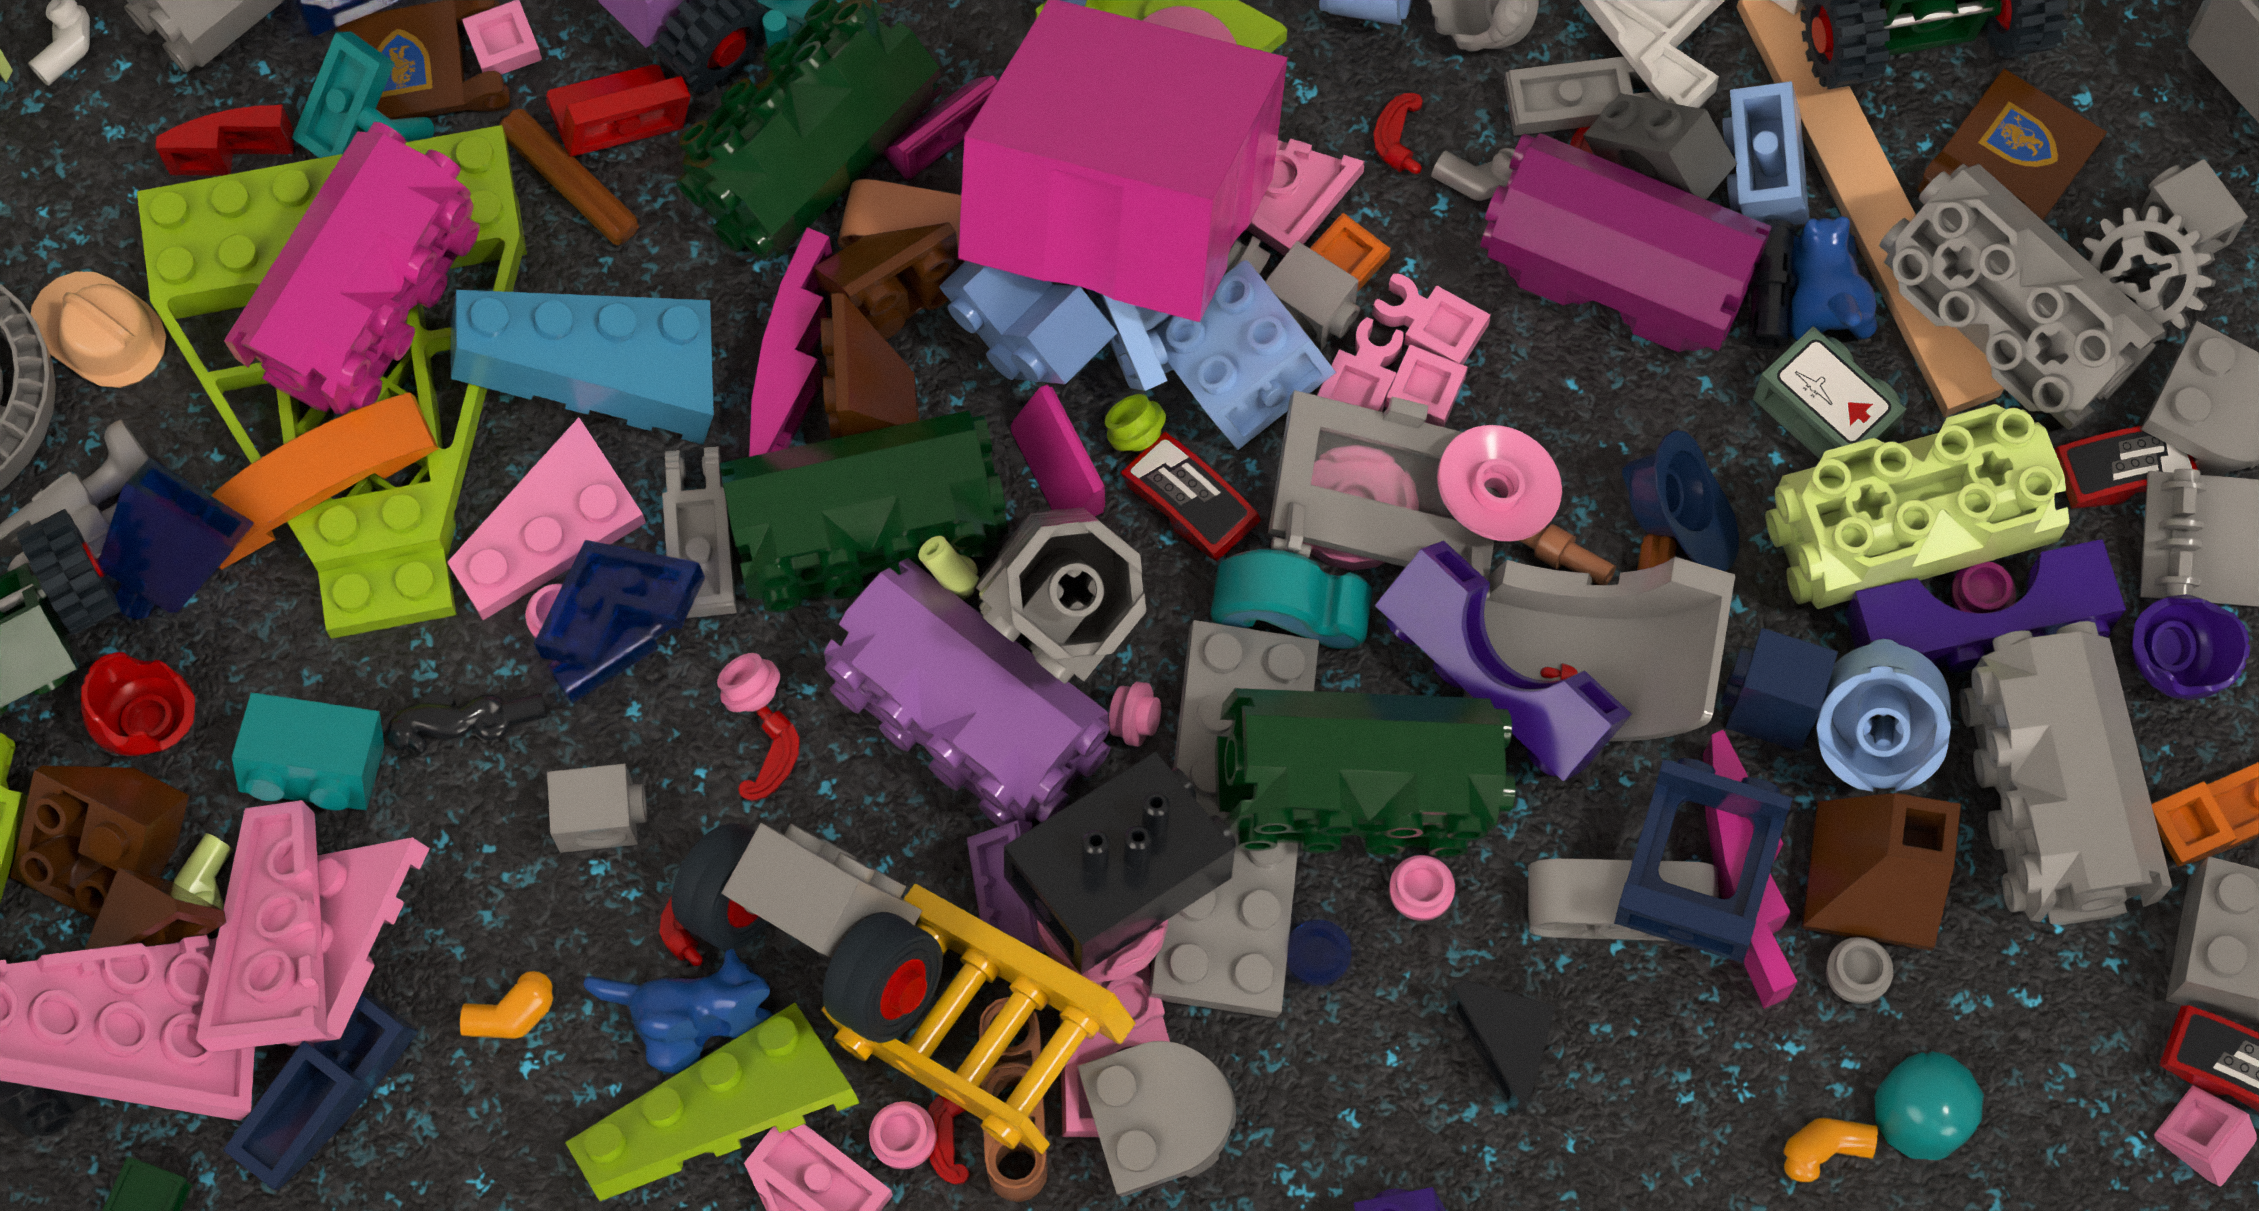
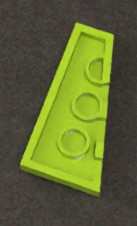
(738, 1090)

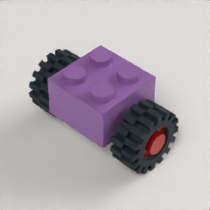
(697, 37)

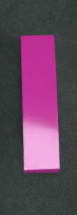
(786, 371)
(1729, 845)

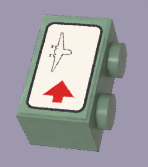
(1826, 396)

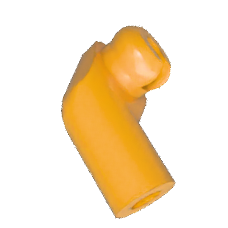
(514, 1014)
(1821, 1141)

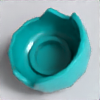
(1928, 1106)

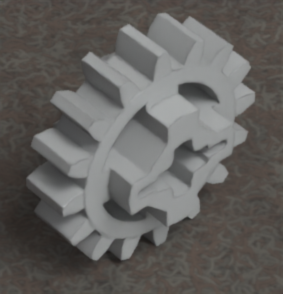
(2138, 245)

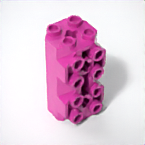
(354, 269)

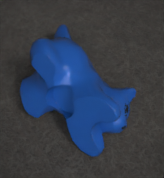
(1828, 282)
(681, 1013)

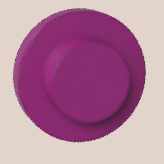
(1983, 589)

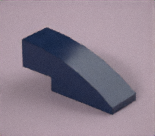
(319, 1092)

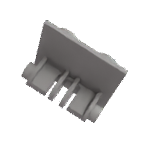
(2201, 537)

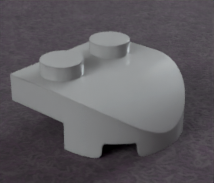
(2210, 403)
(1158, 1113)

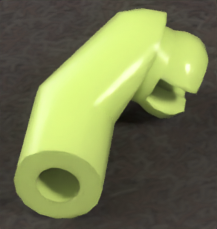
(949, 568)
(202, 867)

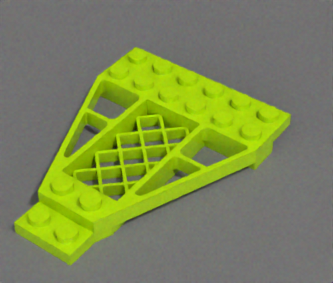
(209, 250)

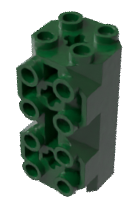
(810, 129)
(861, 504)
(1363, 767)

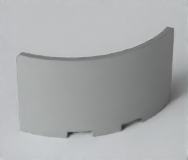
(1644, 641)

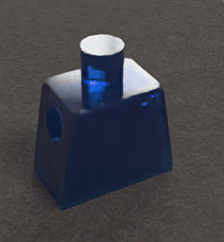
(166, 540)

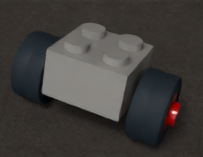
(827, 899)

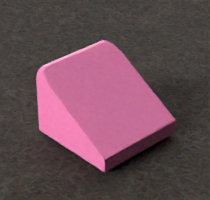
(2207, 1134)

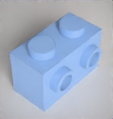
(1768, 154)

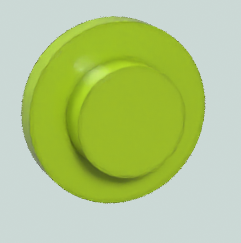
(1134, 423)

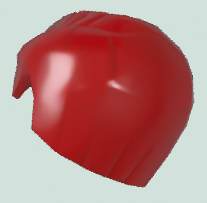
(135, 705)

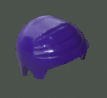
(2189, 647)

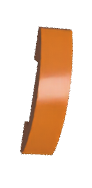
(323, 463)
(2210, 816)

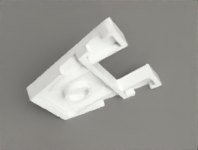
(1648, 39)

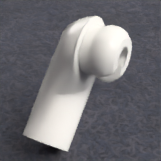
(69, 39)

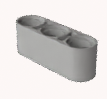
(1583, 895)

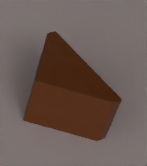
(151, 913)

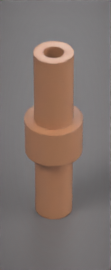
(1559, 548)

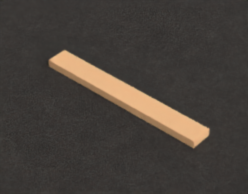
(1871, 200)

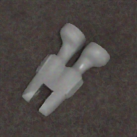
(79, 496)

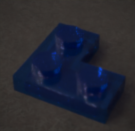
(610, 586)

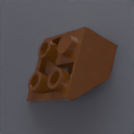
(892, 274)
(866, 378)
(88, 825)
(1881, 868)

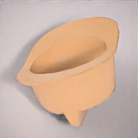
(99, 329)

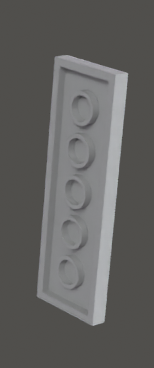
(1234, 940)

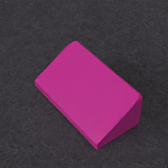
(939, 128)
(1057, 454)

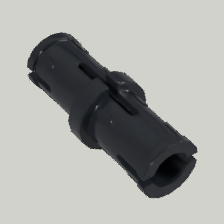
(1772, 287)

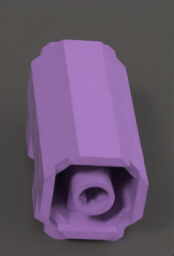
(966, 695)

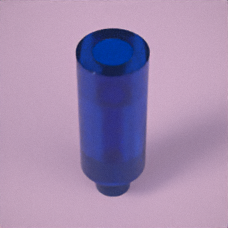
(630, 645)

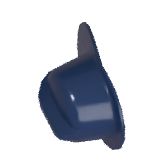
(1681, 499)

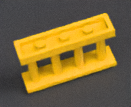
(1034, 983)

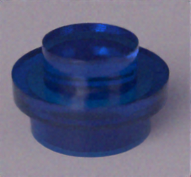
(1318, 952)

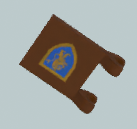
(429, 60)
(2022, 141)

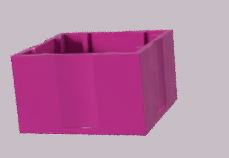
(1121, 158)

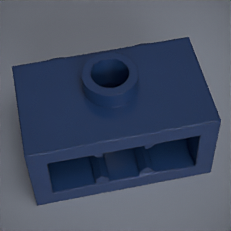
(1778, 688)

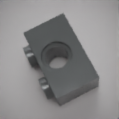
(1662, 142)

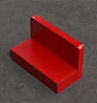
(618, 109)

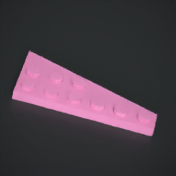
(121, 1028)

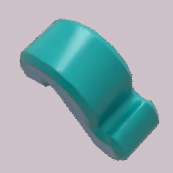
(1293, 596)

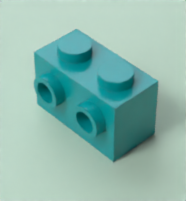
(308, 752)

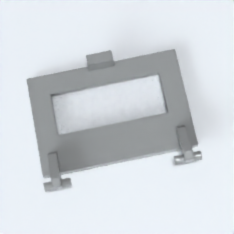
(1366, 484)

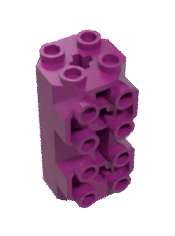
(1619, 238)

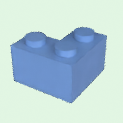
(1029, 324)

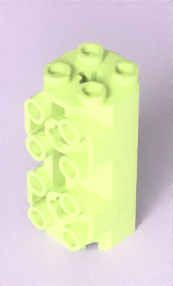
(1918, 506)

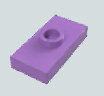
(995, 897)

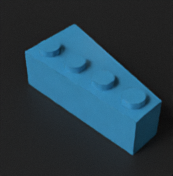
(592, 353)

